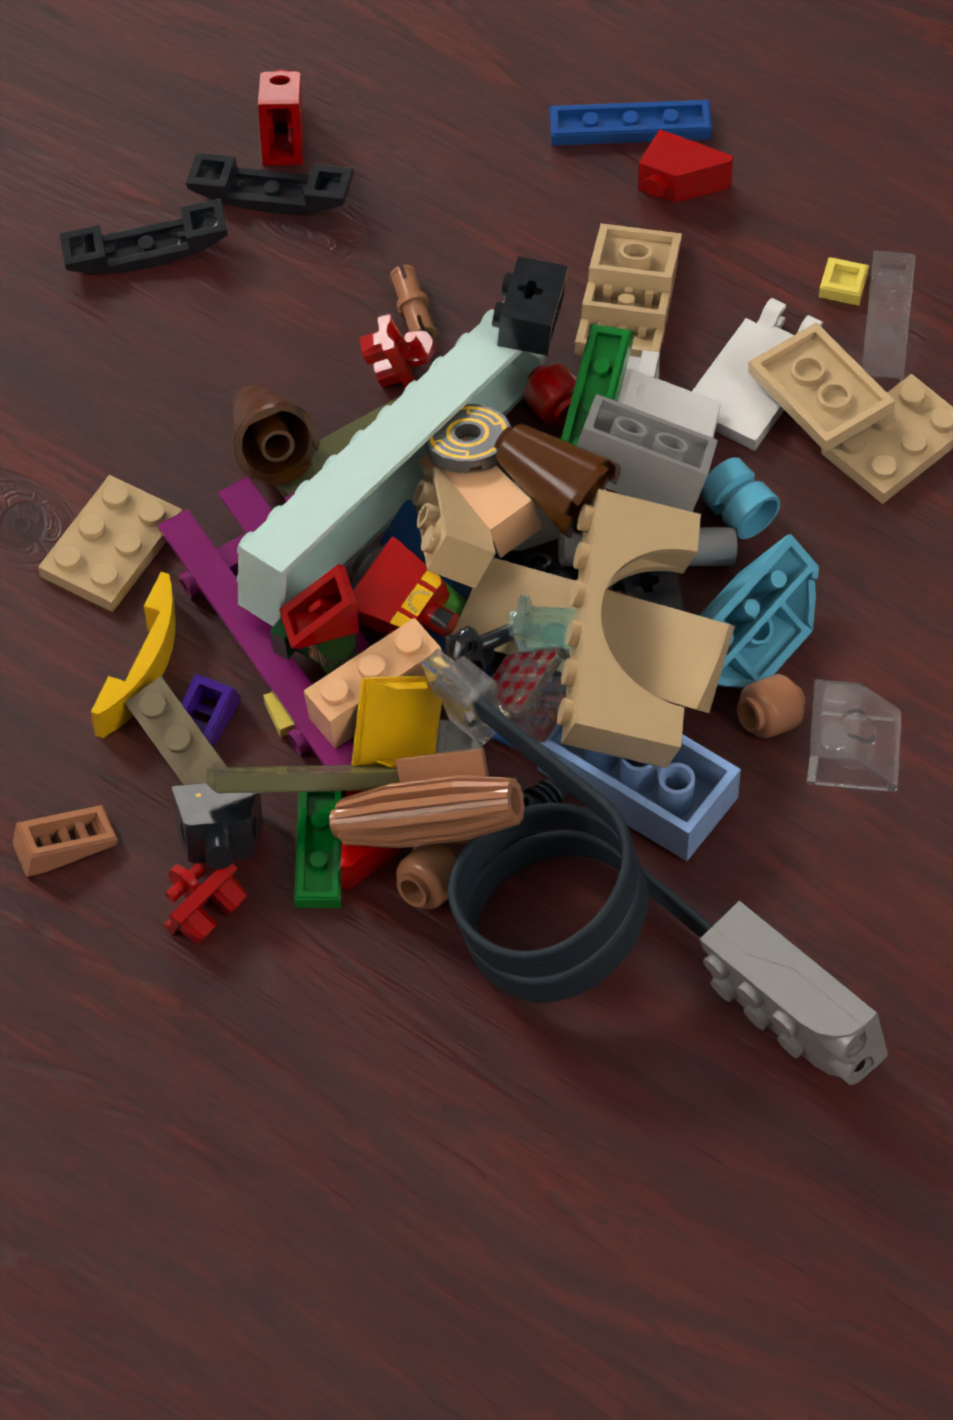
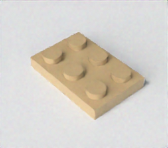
(821, 387)
(899, 445)
(108, 543)

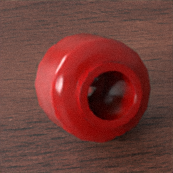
(550, 392)

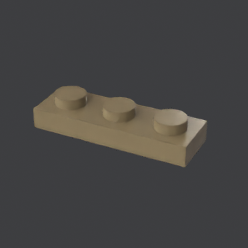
(174, 732)

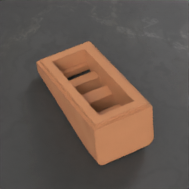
(51, 856)

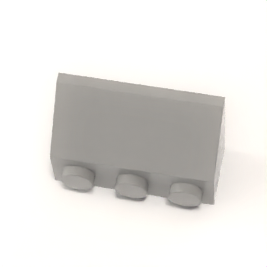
(655, 456)

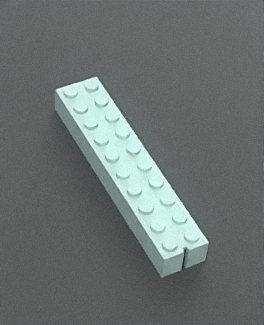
(375, 474)

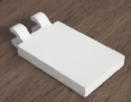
(746, 407)

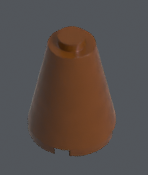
(272, 436)
(554, 473)

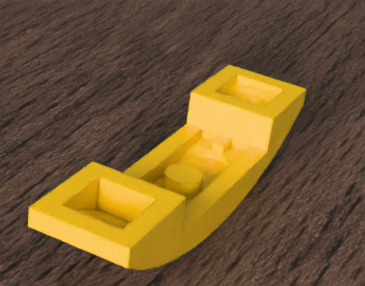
(110, 707)

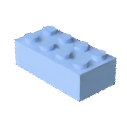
(667, 804)

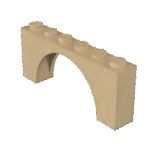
(602, 703)

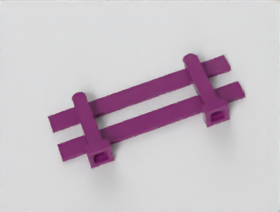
(214, 575)

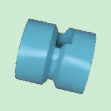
(739, 499)

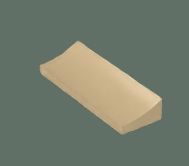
(656, 645)

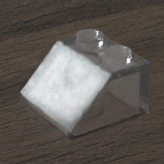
(853, 738)

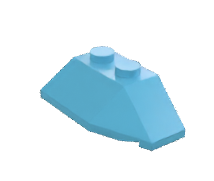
(771, 612)

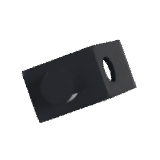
(216, 825)

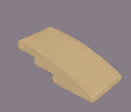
(630, 285)

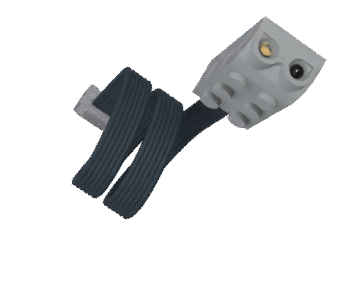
(745, 954)

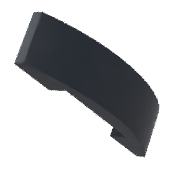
(269, 190)
(145, 246)

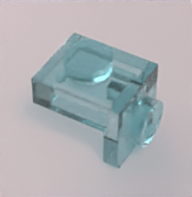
(539, 626)

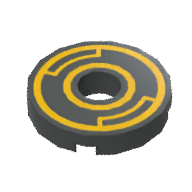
(458, 455)

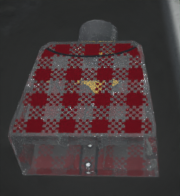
(532, 689)

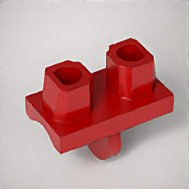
(395, 355)
(189, 915)

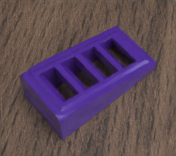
(220, 716)

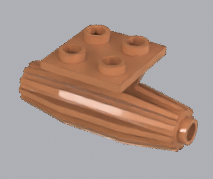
(436, 802)

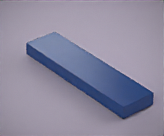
(629, 122)

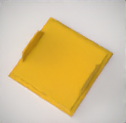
(395, 720)

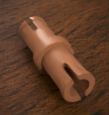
(412, 302)

